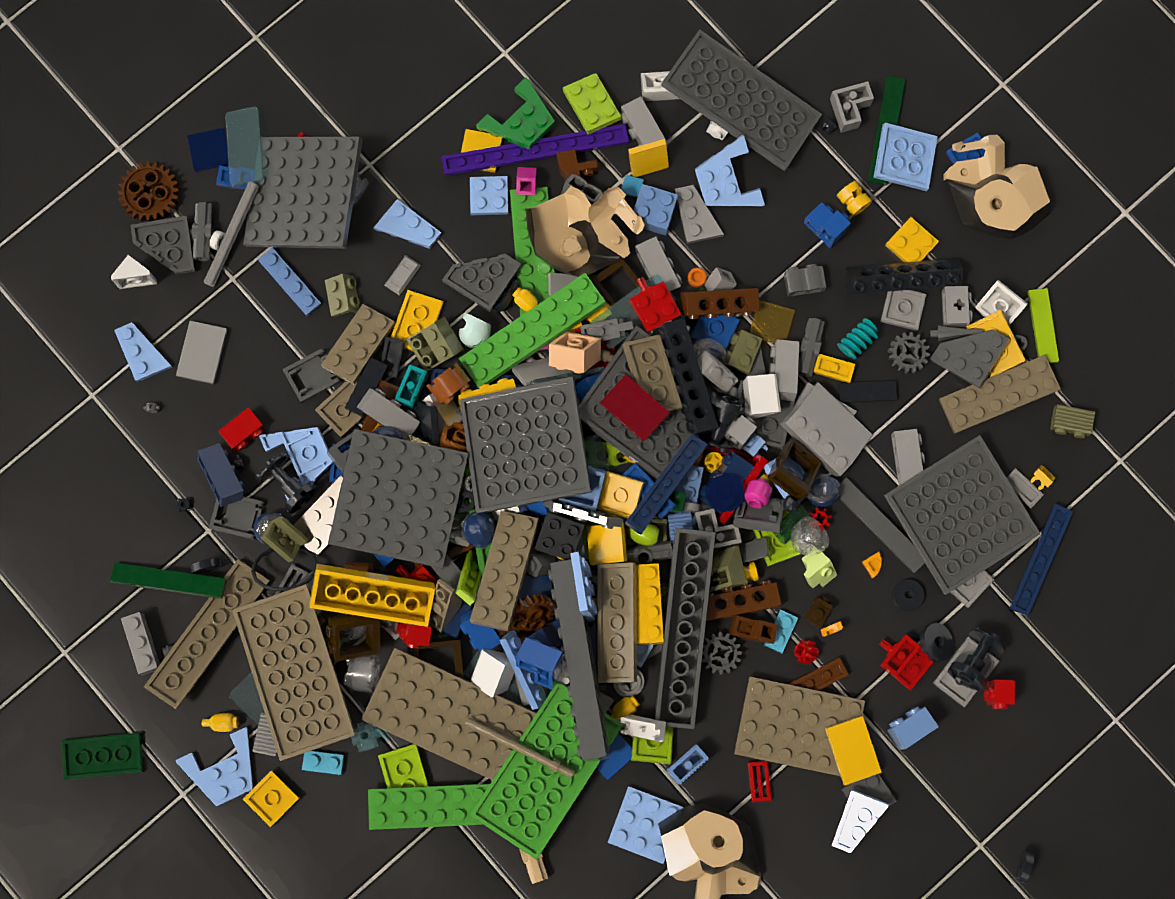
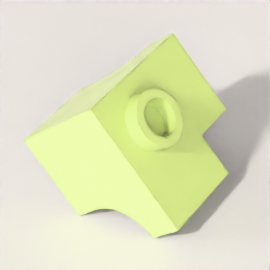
(819, 570)

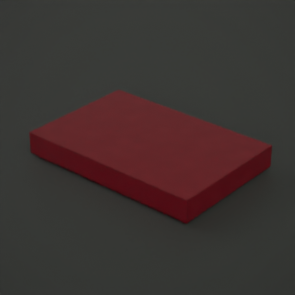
(634, 408)

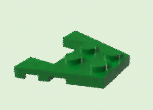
(526, 124)

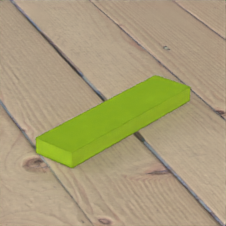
(1043, 324)
(469, 578)

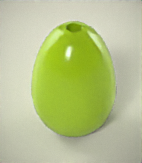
(647, 538)

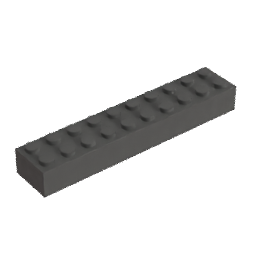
(684, 627)
(580, 666)

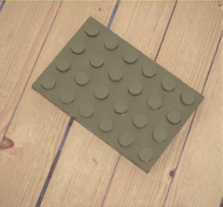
(789, 724)

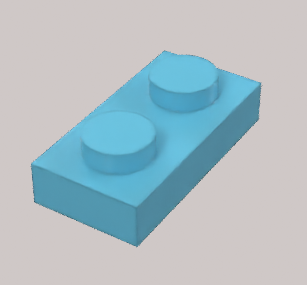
(785, 627)
(323, 762)

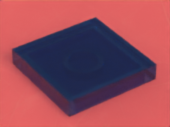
(208, 149)

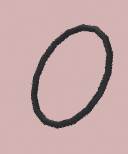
(282, 588)

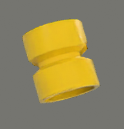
(854, 198)

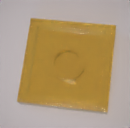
(771, 322)

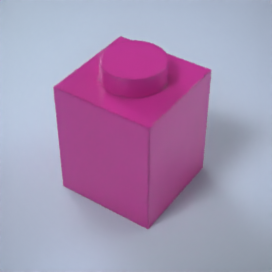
(526, 181)

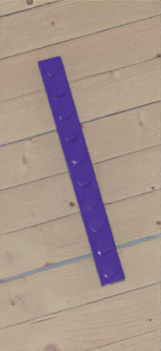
(543, 149)

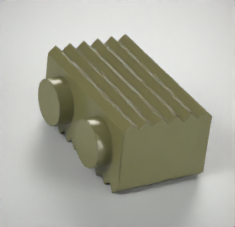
(1072, 421)

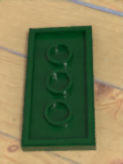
(102, 756)

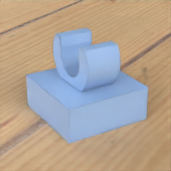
(754, 444)

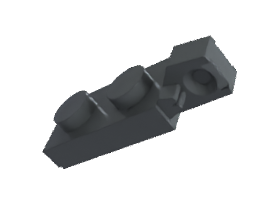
(607, 329)

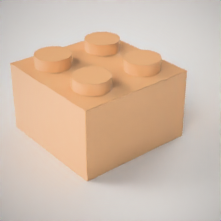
(574, 352)

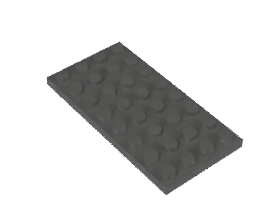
(741, 99)

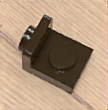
(818, 611)

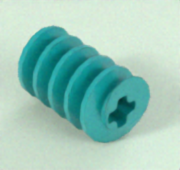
(858, 338)

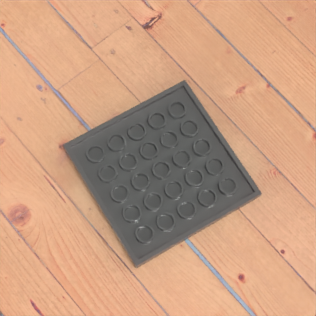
(304, 192)
(664, 442)
(525, 445)
(398, 498)
(962, 514)

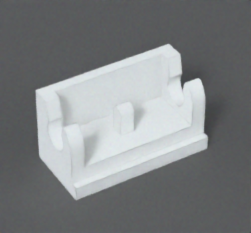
(644, 727)

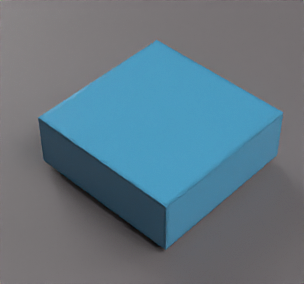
(632, 186)

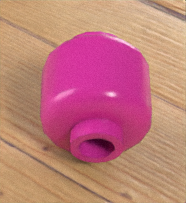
(758, 493)

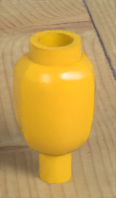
(525, 299)
(625, 707)
(222, 722)

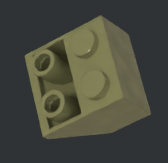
(435, 344)
(727, 570)

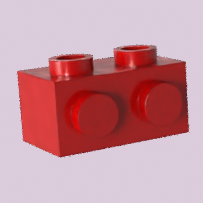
(414, 634)
(1000, 694)

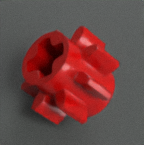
(822, 514)
(806, 652)

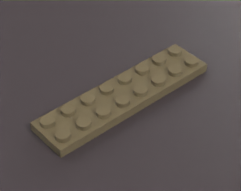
(204, 637)

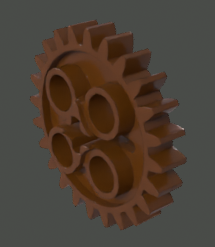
(140, 177)
(530, 616)

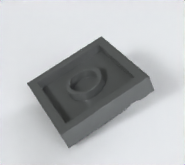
(873, 787)

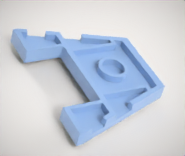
(719, 180)
(305, 449)
(227, 778)

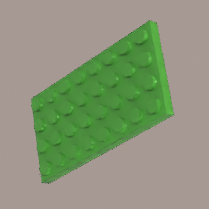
(525, 796)

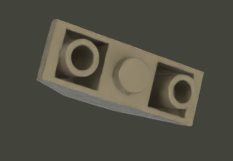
(444, 605)

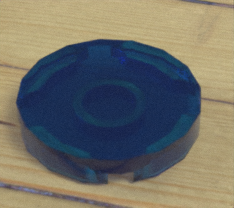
(724, 492)

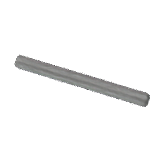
(231, 233)

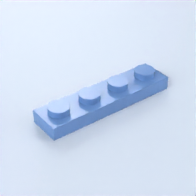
(289, 282)
(534, 693)

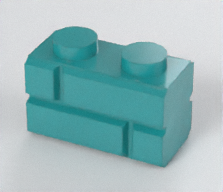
(411, 387)

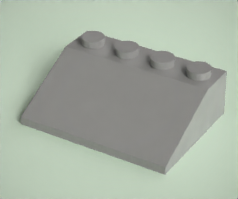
(826, 430)

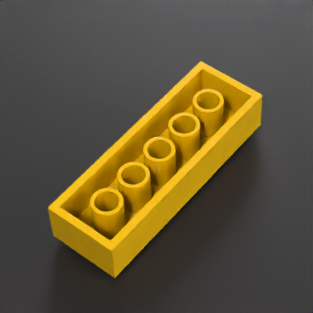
(372, 595)

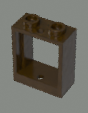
(610, 272)
(786, 479)
(347, 621)
(457, 651)

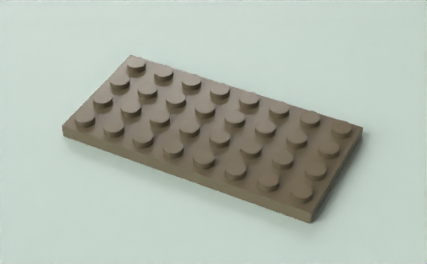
(293, 672)
(432, 709)

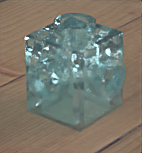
(372, 740)

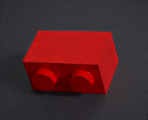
(242, 430)

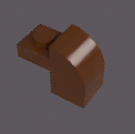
(568, 165)
(753, 630)

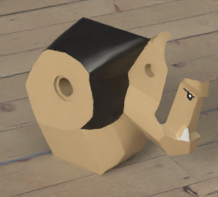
(996, 197)
(579, 235)
(710, 848)

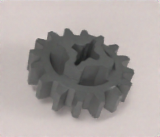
(912, 358)
(715, 641)

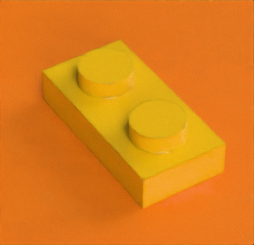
(834, 368)

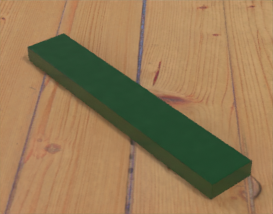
(888, 114)
(168, 580)

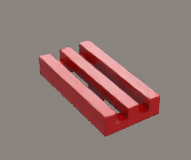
(759, 781)

